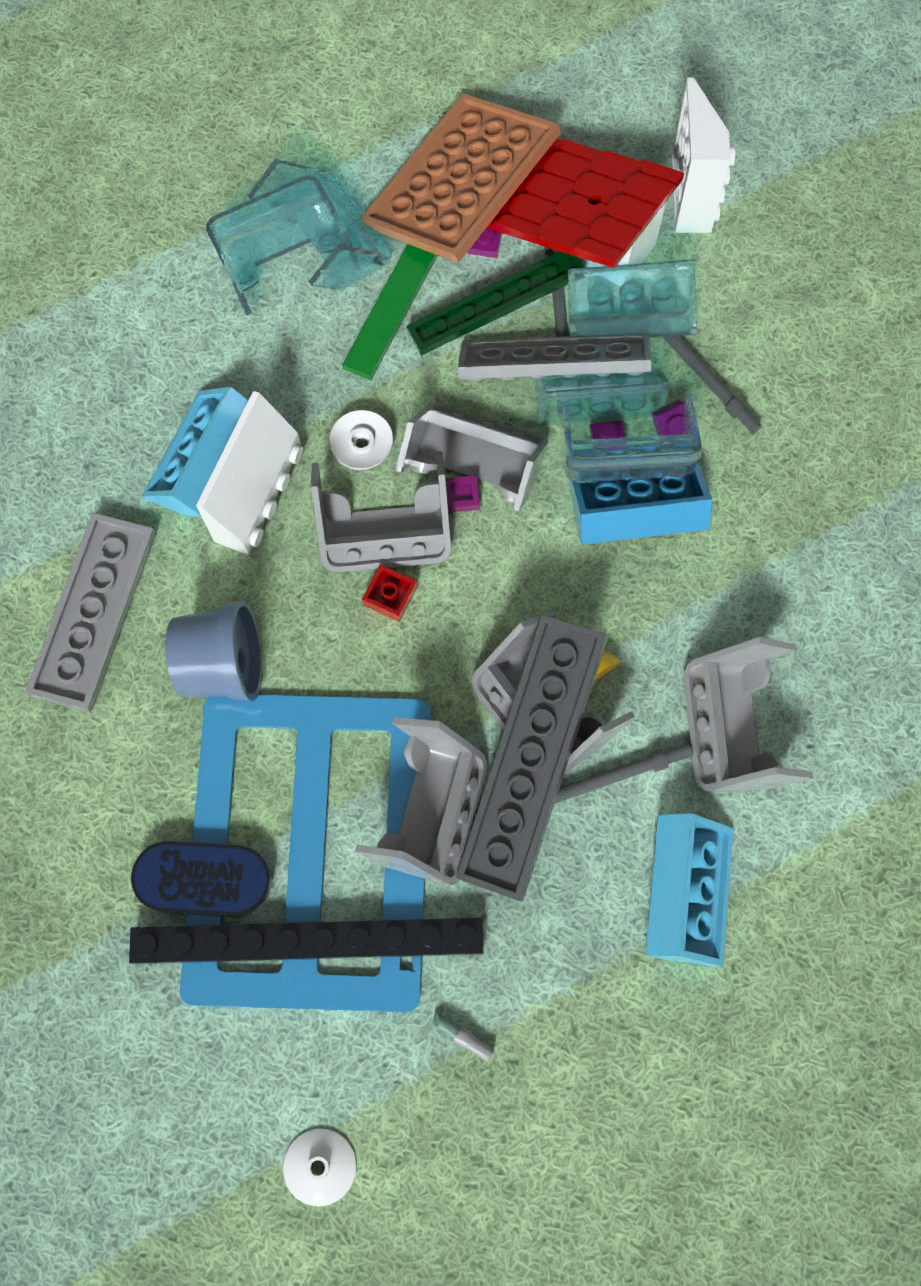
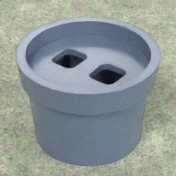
(215, 653)

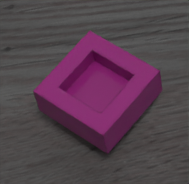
(487, 244)
(669, 419)
(606, 430)
(462, 493)

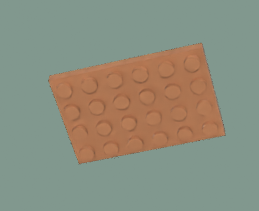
(460, 177)

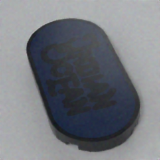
(201, 878)

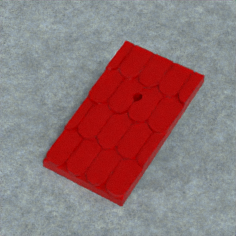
(590, 204)

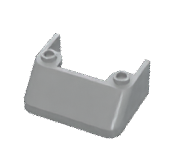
(474, 448)
(385, 535)
(499, 679)
(724, 718)
(439, 804)

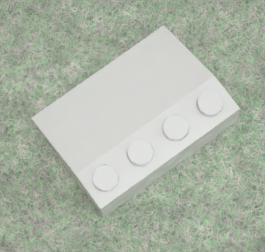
(705, 157)
(249, 476)

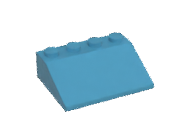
(641, 507)

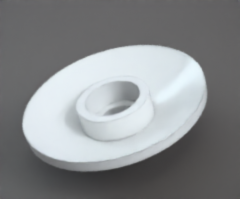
(358, 427)
(338, 1161)

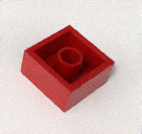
(389, 593)

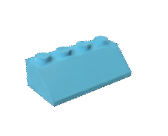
(195, 450)
(690, 890)

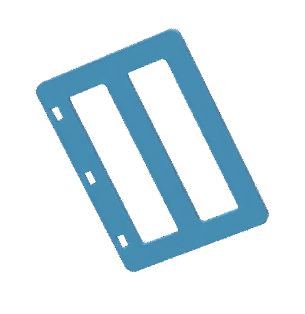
(315, 719)

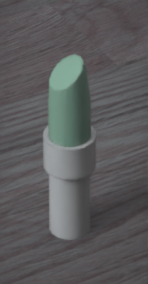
(463, 1037)

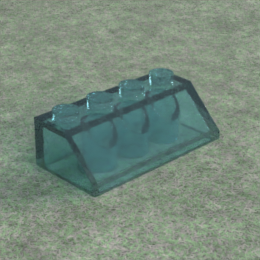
(633, 299)
(600, 398)

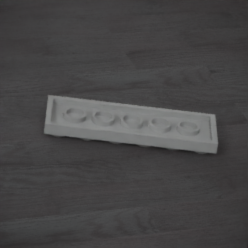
(555, 356)
(90, 612)

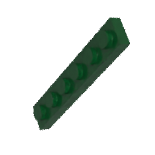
(492, 302)

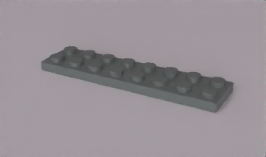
(532, 757)

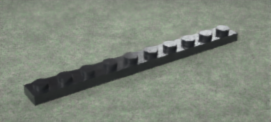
(306, 941)

